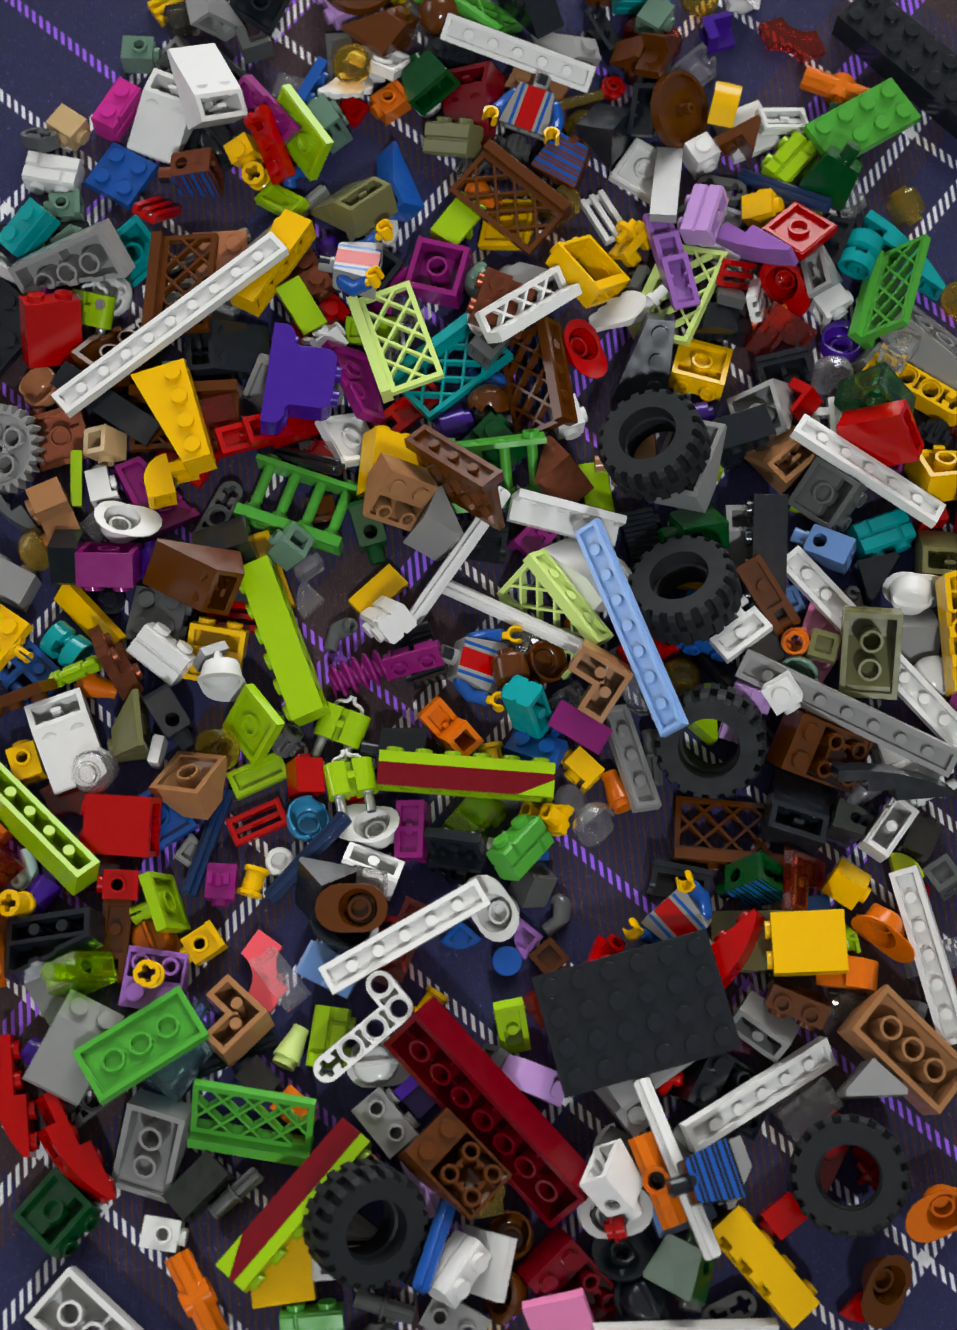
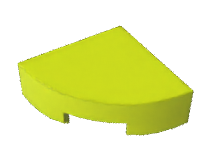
(900, 861)

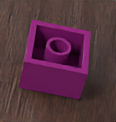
(439, 272)
(108, 566)

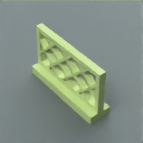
(705, 294)
(373, 349)
(565, 598)

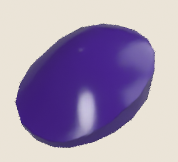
(836, 342)

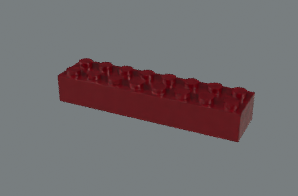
(493, 1108)

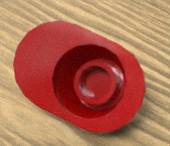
(786, 286)
(584, 349)

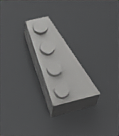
(79, 258)
(17, 584)

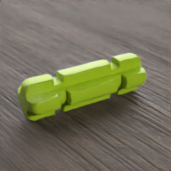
(76, 671)

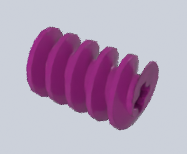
(357, 673)

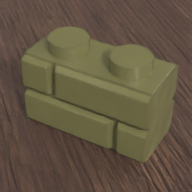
(453, 139)

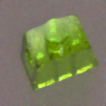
(72, 972)

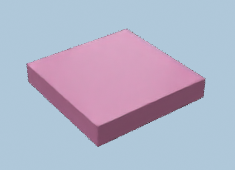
(559, 1312)

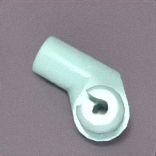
(26, 876)

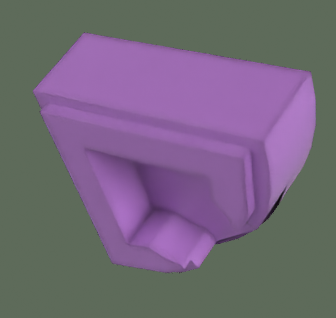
(526, 939)

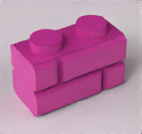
(117, 110)

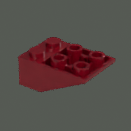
(480, 86)
(563, 1266)

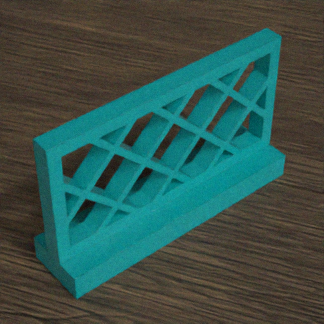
(445, 342)

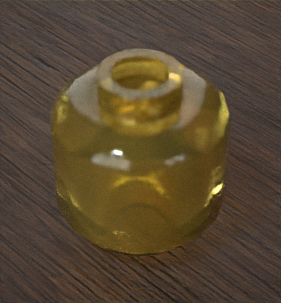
(905, 205)

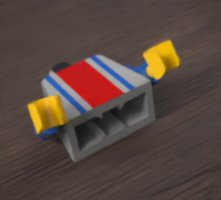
(529, 110)
(359, 263)
(470, 664)
(679, 914)

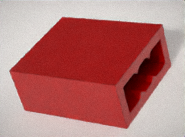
(49, 327)
(883, 432)
(121, 824)

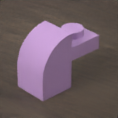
(534, 1079)

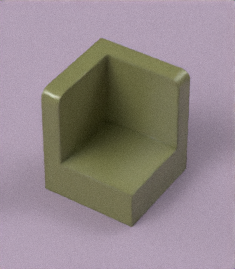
(823, 646)

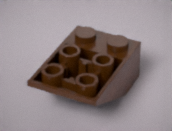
(196, 574)
(809, 746)
(455, 1164)

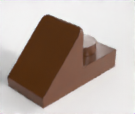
(657, 54)
(627, 56)
(741, 136)

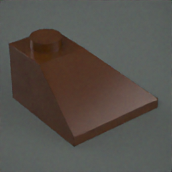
(384, 30)

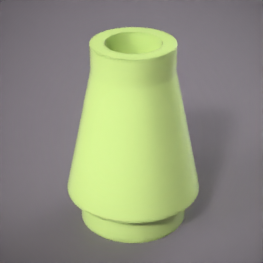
(290, 1050)

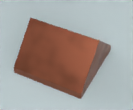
(559, 474)

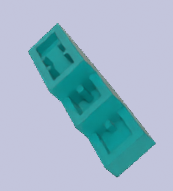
(930, 281)

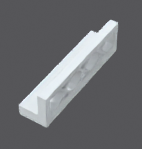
(533, 312)
(559, 515)

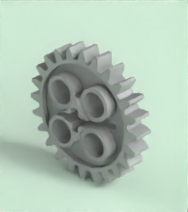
(20, 452)

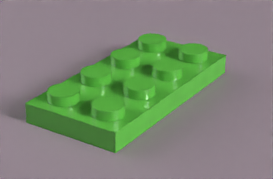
(864, 119)
(140, 1045)

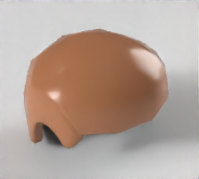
(37, 388)

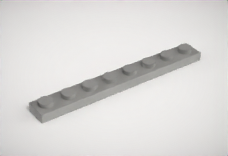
(855, 716)

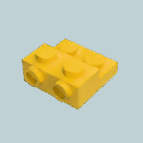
(700, 369)
(207, 632)

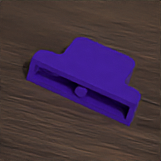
(297, 382)

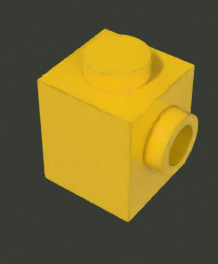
(761, 207)
(26, 762)
(847, 884)

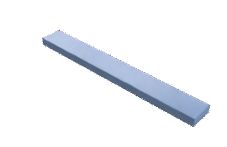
(631, 628)

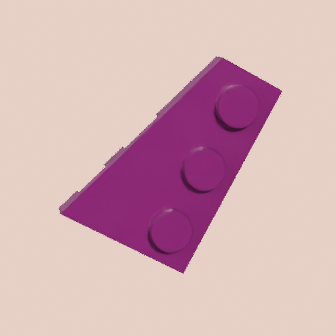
(256, 94)
(358, 383)
(132, 480)

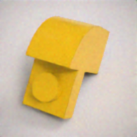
(724, 104)
(160, 481)

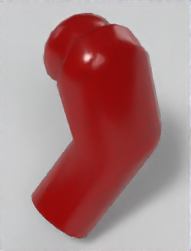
(663, 1090)

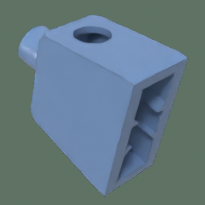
(835, 554)

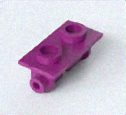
(406, 662)

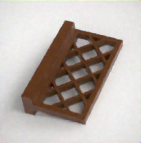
(528, 183)
(160, 266)
(554, 373)
(204, 390)
(462, 474)
(708, 856)

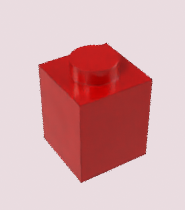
(305, 776)
(781, 1216)

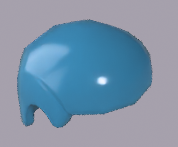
(306, 818)

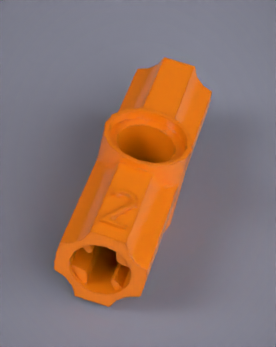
(833, 88)
(649, 1159)
(195, 1292)

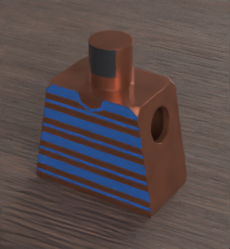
(563, 163)
(194, 173)

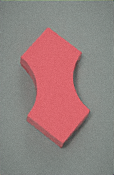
(258, 989)

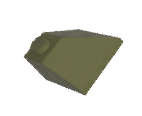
(131, 730)

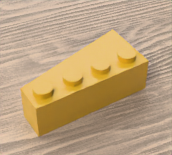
(176, 407)
(935, 472)
(947, 614)
(763, 1266)

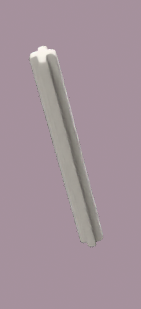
(452, 564)
(513, 616)
(671, 1155)

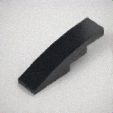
(640, 118)
(114, 409)
(898, 782)

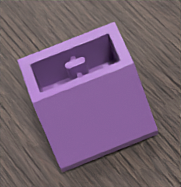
(176, 973)

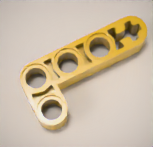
(921, 384)

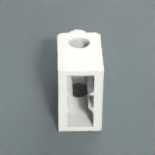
(613, 1181)

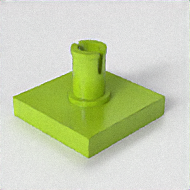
(254, 724)
(161, 904)

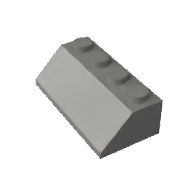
(936, 350)

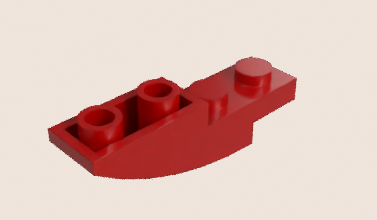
(247, 436)
(735, 946)
(16, 1109)
(76, 1162)

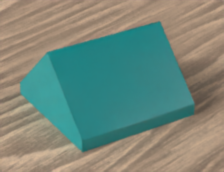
(137, 243)

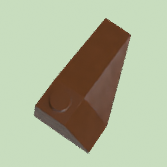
(96, 347)

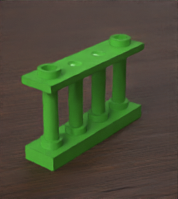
(528, 438)
(326, 540)

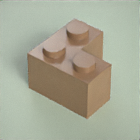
(51, 508)
(606, 676)
(241, 1021)

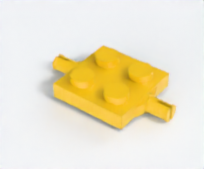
(12, 637)

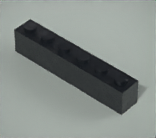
(768, 538)

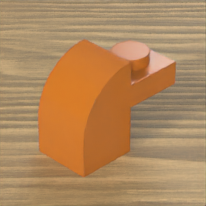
(448, 729)
(860, 978)

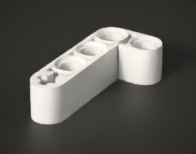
(361, 1033)

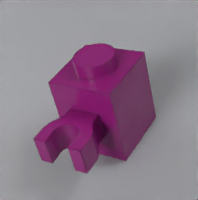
(222, 884)

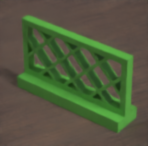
(487, 14)
(872, 301)
(251, 1140)

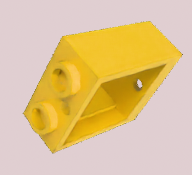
(608, 275)

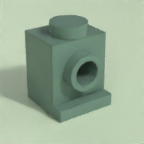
(66, 206)

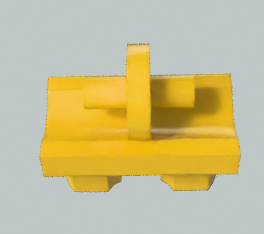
(629, 239)
(553, 815)

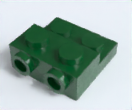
(495, 426)
(58, 1215)

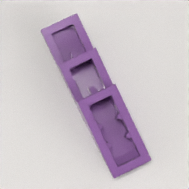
(756, 245)
(672, 264)

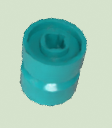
(860, 253)
(63, 644)

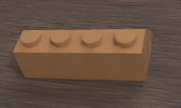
(906, 1046)

